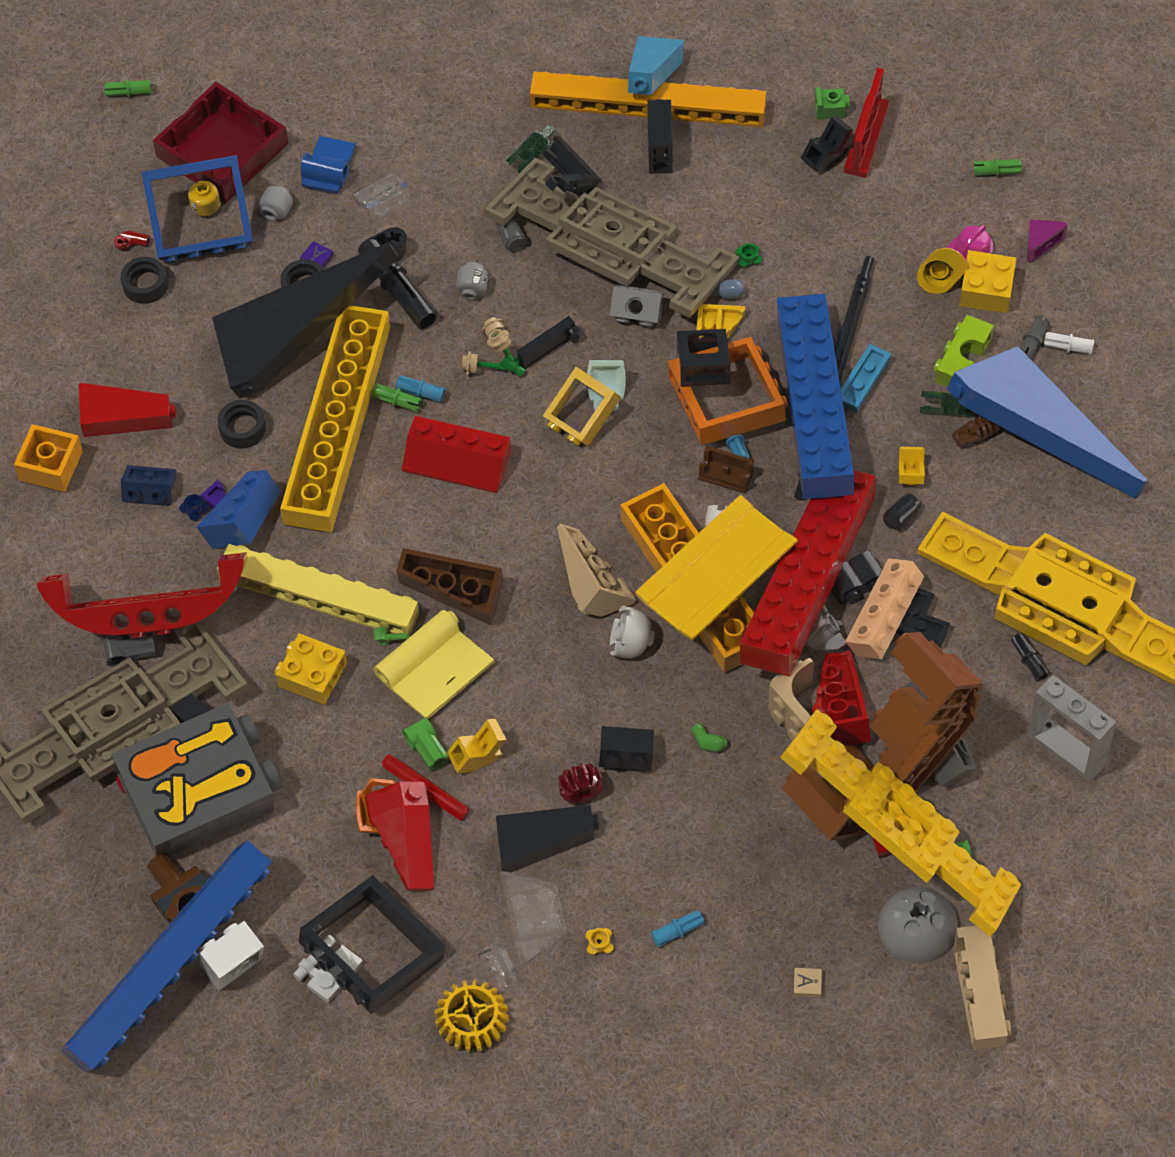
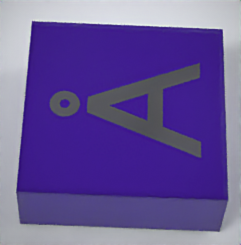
(318, 253)

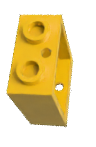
(601, 414)

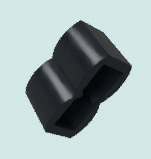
(856, 578)

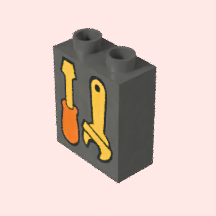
(197, 780)

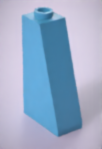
(653, 63)

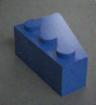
(241, 511)

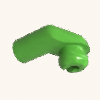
(708, 741)

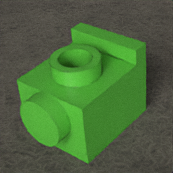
(831, 103)

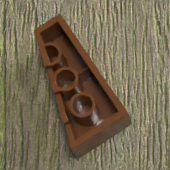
(454, 582)

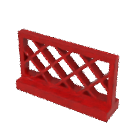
(868, 129)

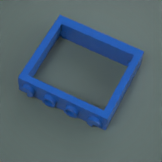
(192, 168)

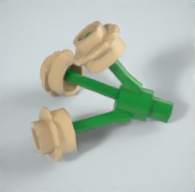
(499, 341)

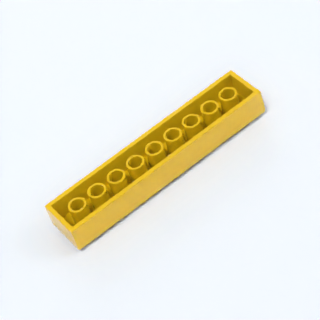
(335, 419)

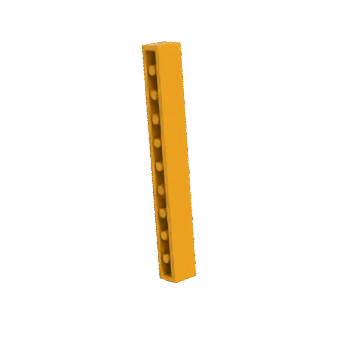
(612, 97)

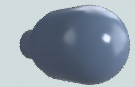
(729, 289)

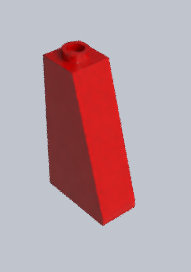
(121, 410)

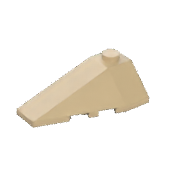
(590, 577)

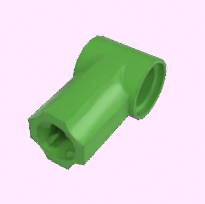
(423, 739)

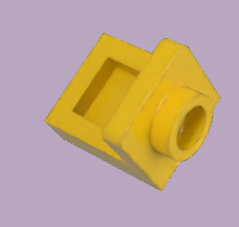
(911, 465)

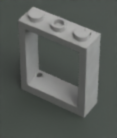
(1080, 712)

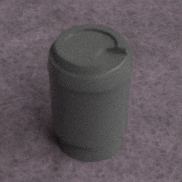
(512, 235)

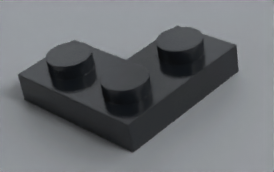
(918, 621)

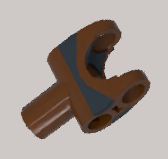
(175, 887)

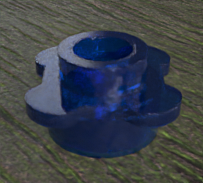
(194, 500)

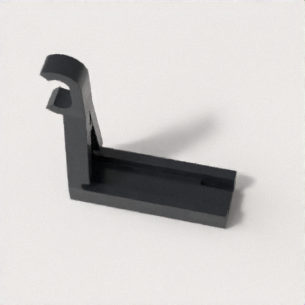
(575, 173)

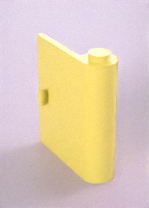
(433, 665)

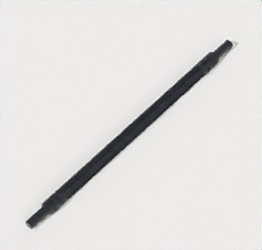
(849, 327)

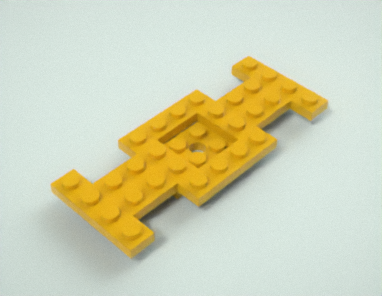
(902, 834)

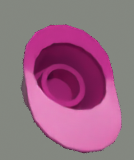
(973, 239)

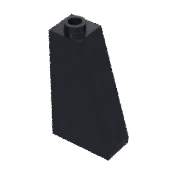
(542, 834)

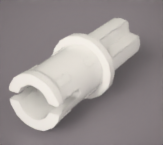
(1069, 343)

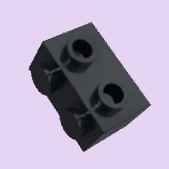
(626, 748)

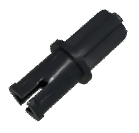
(1030, 656)

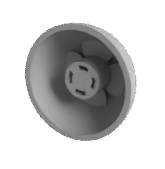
(913, 935)

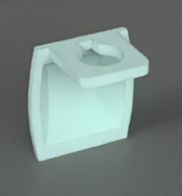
(609, 373)

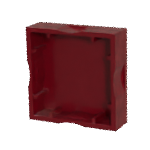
(221, 127)

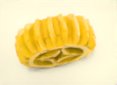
(482, 1013)

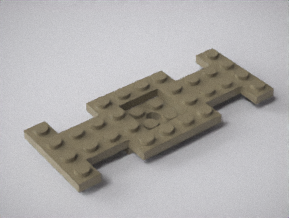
(639, 237)
(135, 696)

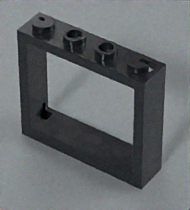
(400, 917)

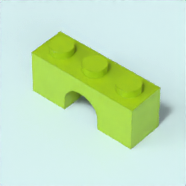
(970, 337)

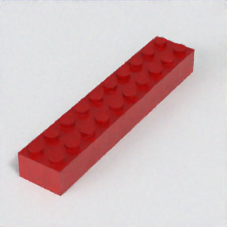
(805, 578)

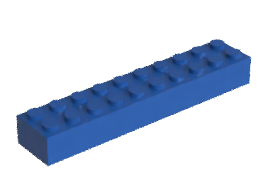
(815, 397)
(164, 958)

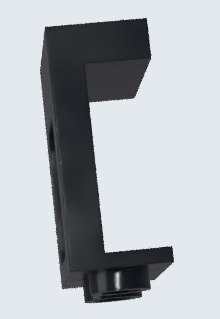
(705, 367)

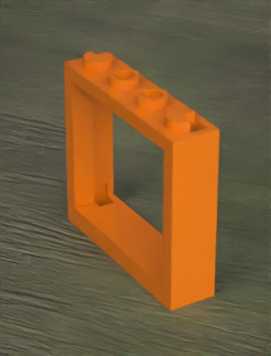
(740, 421)

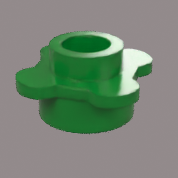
(748, 249)

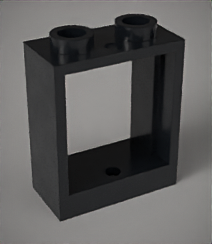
(660, 136)

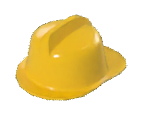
(941, 270)

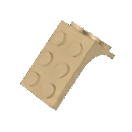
(782, 695)

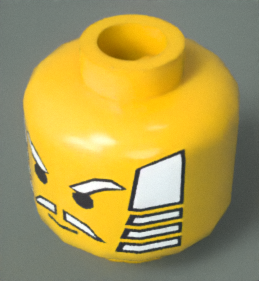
(204, 198)

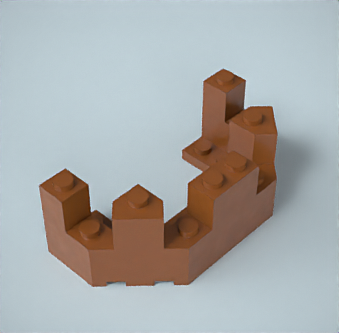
(913, 728)

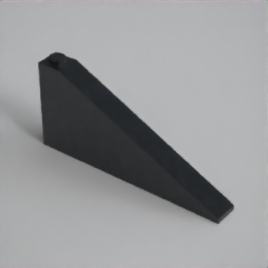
(275, 328)

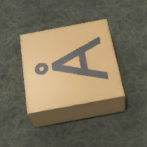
(807, 982)

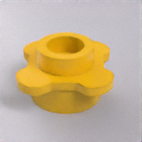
(599, 934)

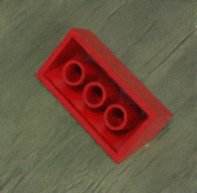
(456, 454)

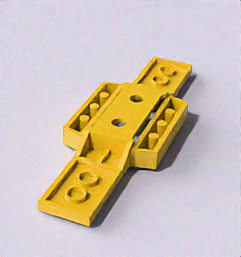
(1074, 577)

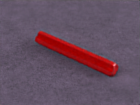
(433, 792)

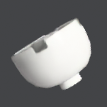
(633, 631)

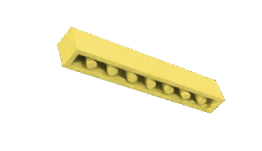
(326, 592)

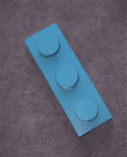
(864, 377)

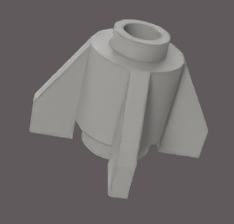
(824, 633)

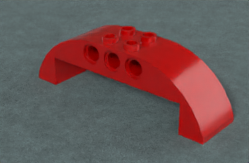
(103, 618)

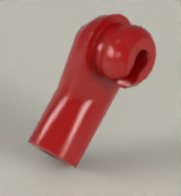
(131, 238)

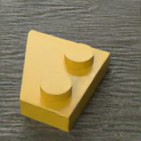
(719, 317)

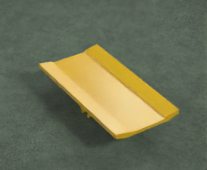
(715, 568)

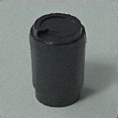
(901, 512)

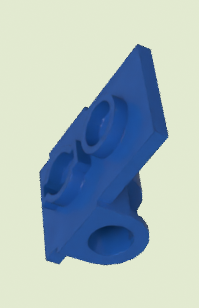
(328, 165)

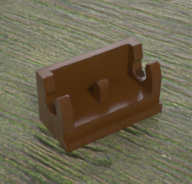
(726, 469)

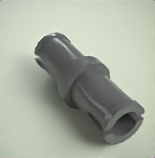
(1033, 337)

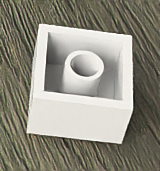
(230, 955)

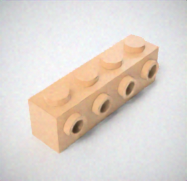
(884, 609)

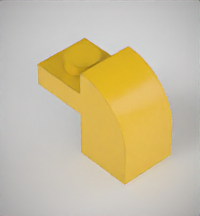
(479, 750)

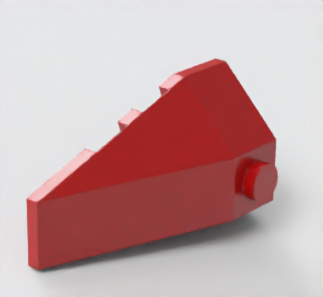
(842, 699)
(404, 825)

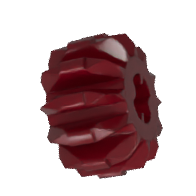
(580, 783)

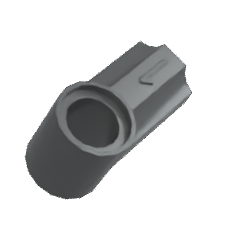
(119, 648)

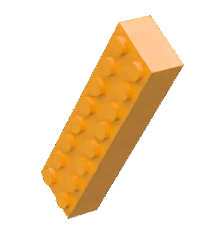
(661, 532)

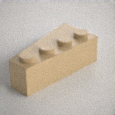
(981, 988)

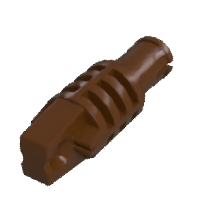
(974, 431)

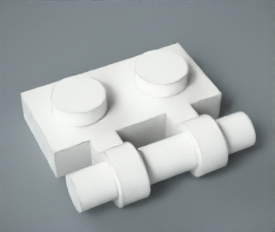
(323, 982)

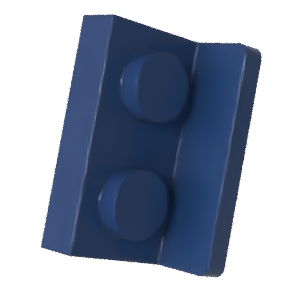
(148, 485)

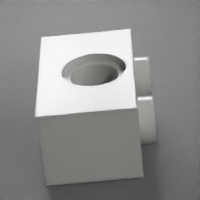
(650, 299)

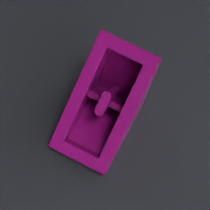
(1043, 236)

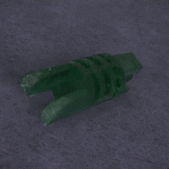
(532, 147)
(948, 404)

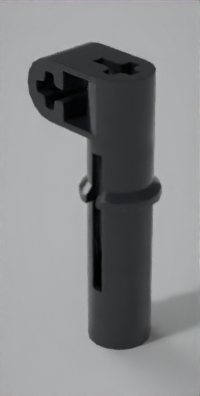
(397, 281)

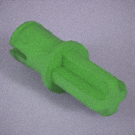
(128, 88)
(997, 167)
(396, 397)

